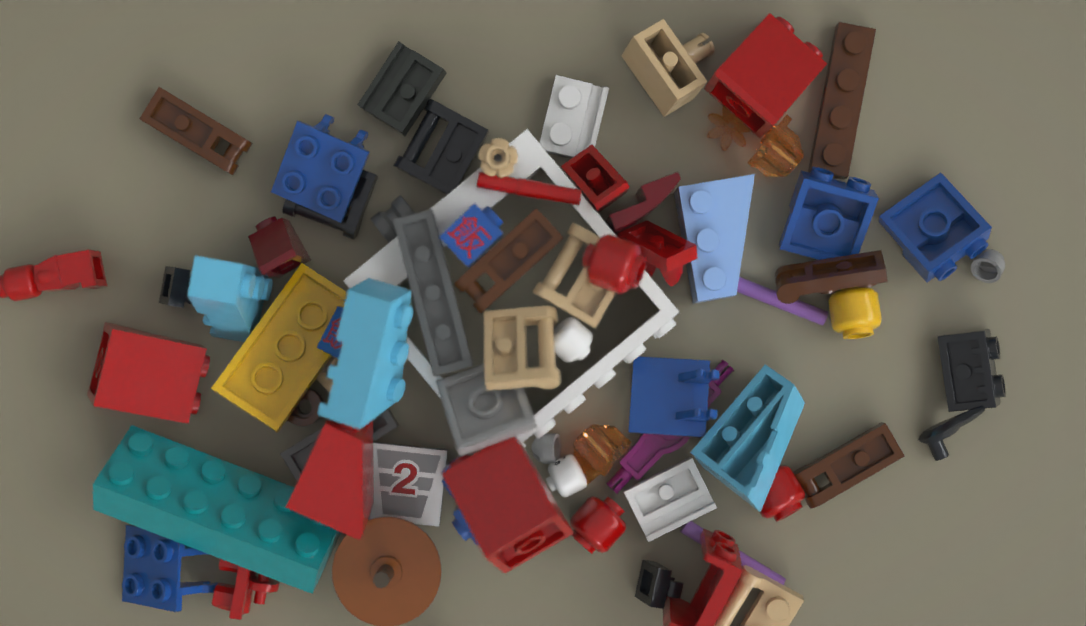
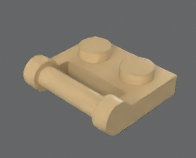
(584, 299)
(507, 348)
(773, 606)

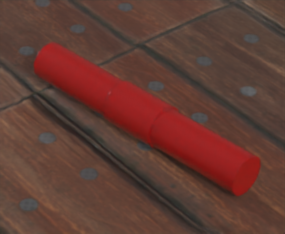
(529, 188)

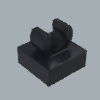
(175, 287)
(656, 584)

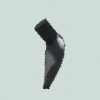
(934, 435)

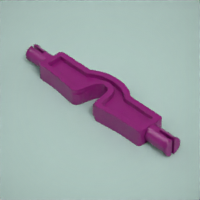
(651, 447)

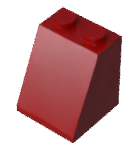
(766, 74)
(147, 374)
(338, 479)
(506, 504)

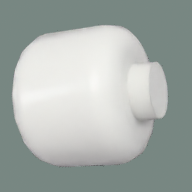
(572, 340)
(566, 476)

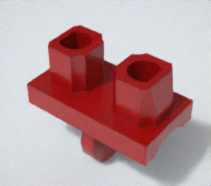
(238, 597)

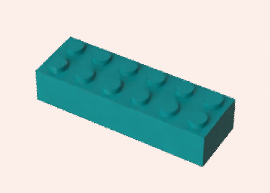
(212, 508)

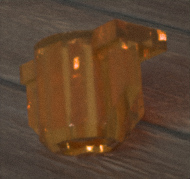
(778, 151)
(599, 449)

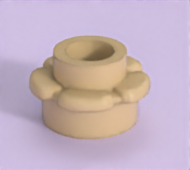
(501, 147)

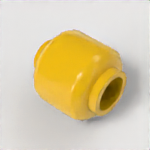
(855, 312)

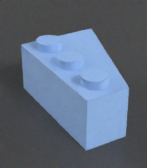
(716, 221)

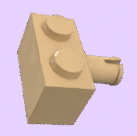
(666, 66)

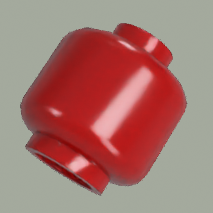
(614, 264)
(783, 495)
(598, 524)

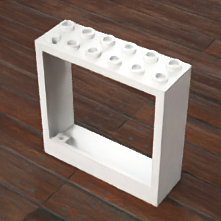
(390, 268)

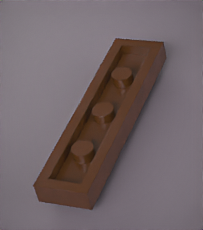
(842, 98)

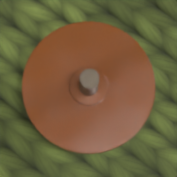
(387, 573)

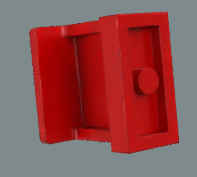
(715, 587)

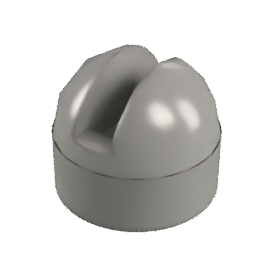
(988, 266)
(547, 448)

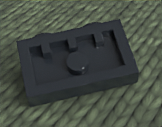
(971, 370)

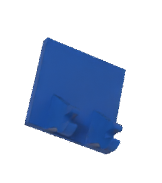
(321, 169)
(671, 396)
(154, 571)

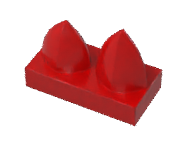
(661, 250)

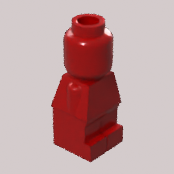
(54, 274)

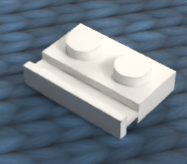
(572, 116)
(669, 499)

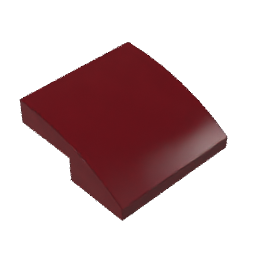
(648, 197)

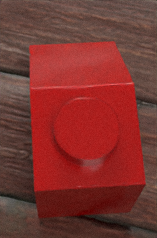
(596, 178)

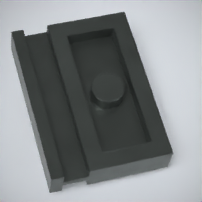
(402, 88)

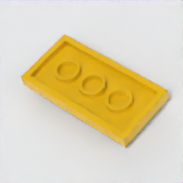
(282, 351)

